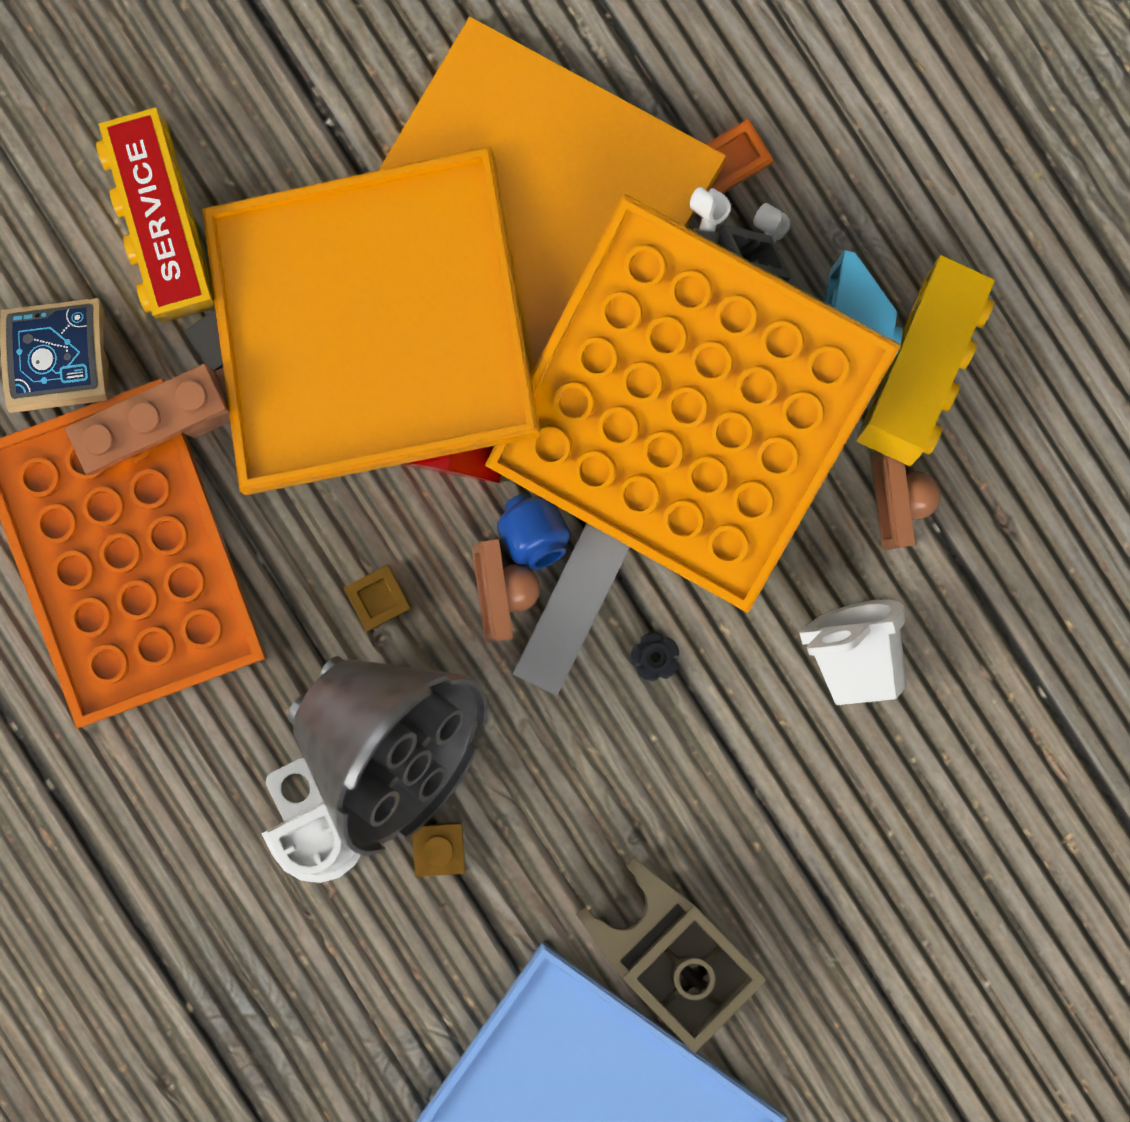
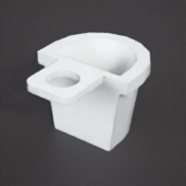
(860, 650)
(306, 840)

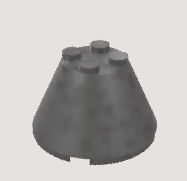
(386, 745)

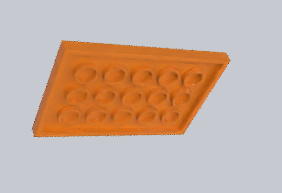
(122, 568)

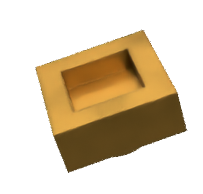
(377, 598)
(439, 849)

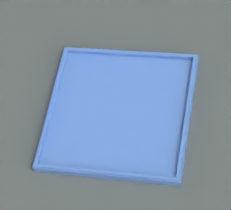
(584, 1054)

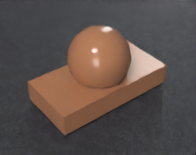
(901, 499)
(501, 589)

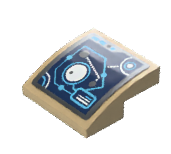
(53, 355)

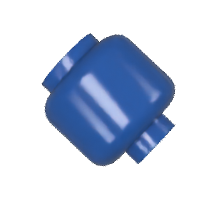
(533, 531)

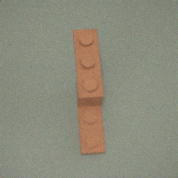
(184, 404)

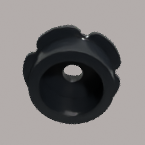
(642, 653)

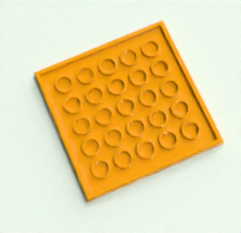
(693, 402)

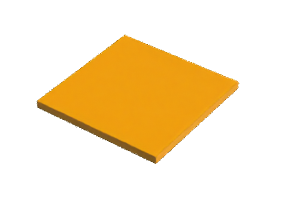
(559, 159)
(369, 322)

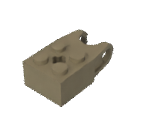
(661, 946)

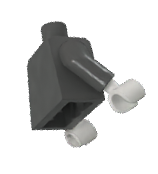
(750, 245)

